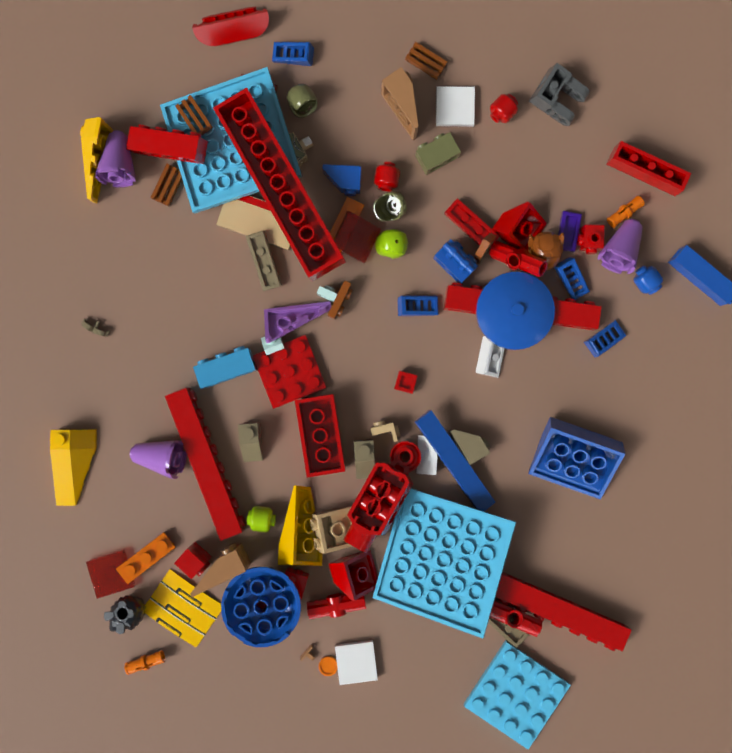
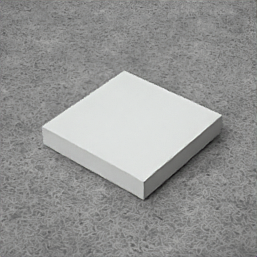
(455, 106)
(356, 662)

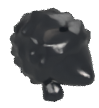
(125, 613)

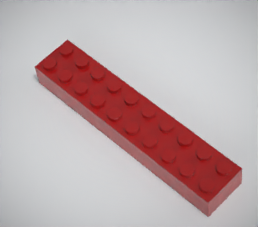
(279, 185)

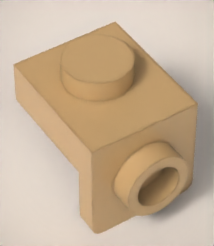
(380, 427)

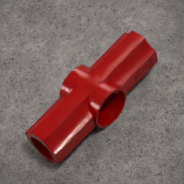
(518, 259)
(334, 606)
(522, 621)

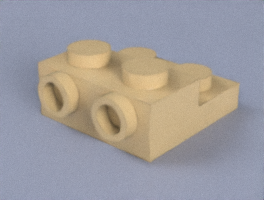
(331, 529)

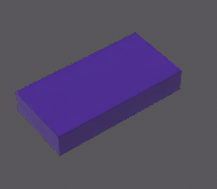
(570, 227)

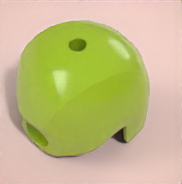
(386, 245)

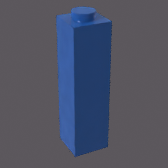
(702, 275)

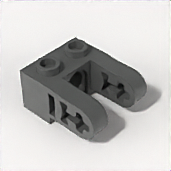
(545, 95)

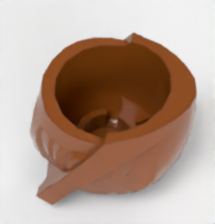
(547, 246)

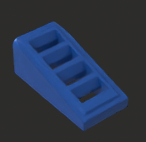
(302, 59)
(577, 275)
(402, 305)
(593, 347)

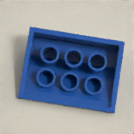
(576, 458)

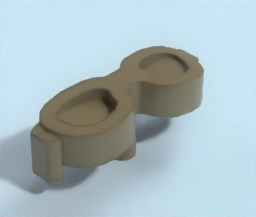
(94, 329)

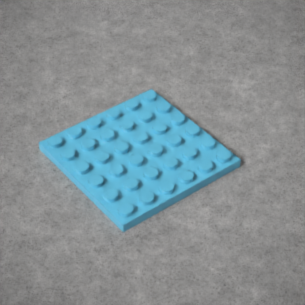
(224, 173)
(444, 561)

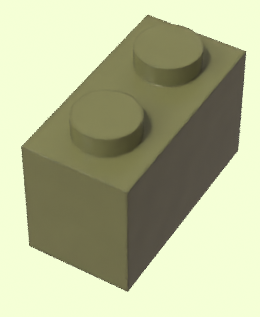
(437, 153)

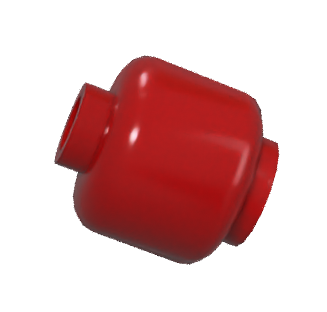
(504, 108)
(387, 177)

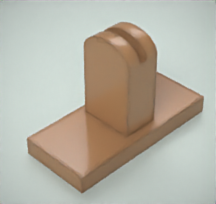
(307, 653)

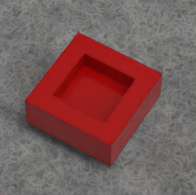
(405, 382)

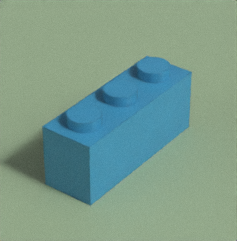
(224, 367)

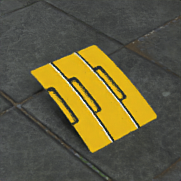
(179, 612)

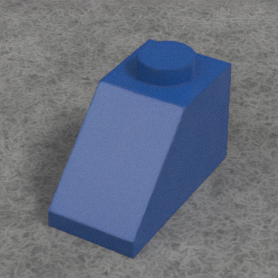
(345, 178)

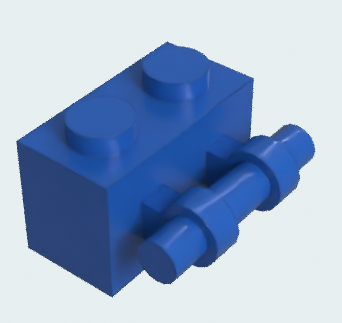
(455, 261)

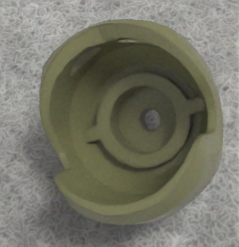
(300, 99)
(385, 208)

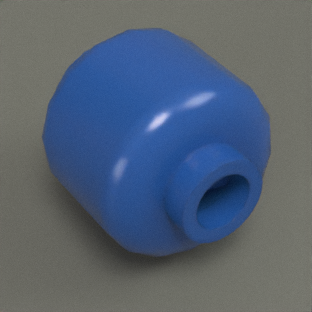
(648, 279)

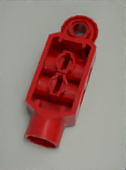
(381, 497)

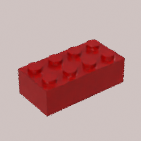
(320, 435)

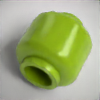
(261, 519)

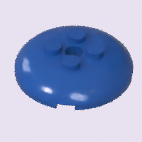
(256, 625)

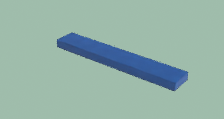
(454, 461)

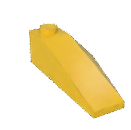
(93, 139)
(70, 459)
(297, 537)

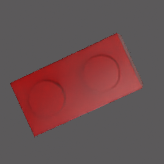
(193, 560)

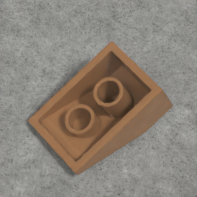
(399, 94)
(229, 564)

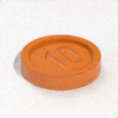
(328, 666)

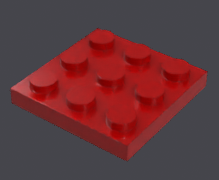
(289, 372)

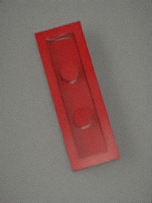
(469, 222)

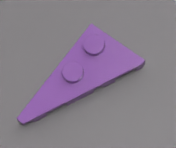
(286, 319)

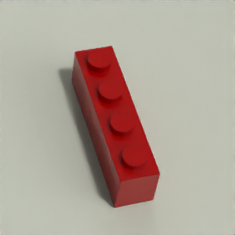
(167, 145)
(648, 168)

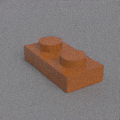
(344, 293)

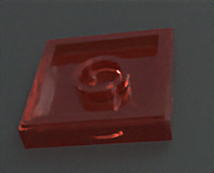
(356, 237)
(105, 576)

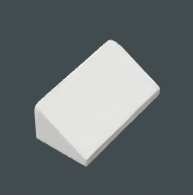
(489, 359)
(428, 461)

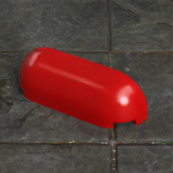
(231, 26)

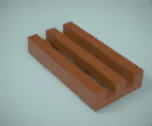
(429, 54)
(185, 104)
(154, 196)

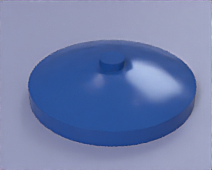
(515, 310)

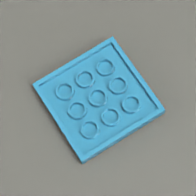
(516, 694)

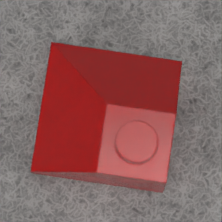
(518, 223)
(355, 574)

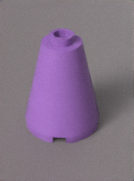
(116, 162)
(623, 248)
(161, 457)

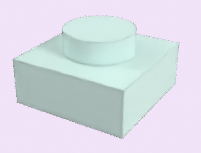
(327, 293)
(273, 346)

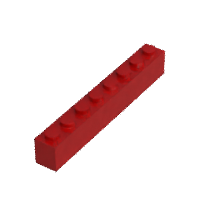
(567, 312)
(205, 463)
(562, 612)

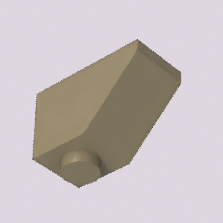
(250, 442)
(470, 445)
(364, 457)

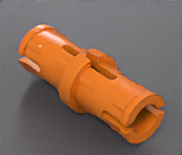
(625, 211)
(144, 662)

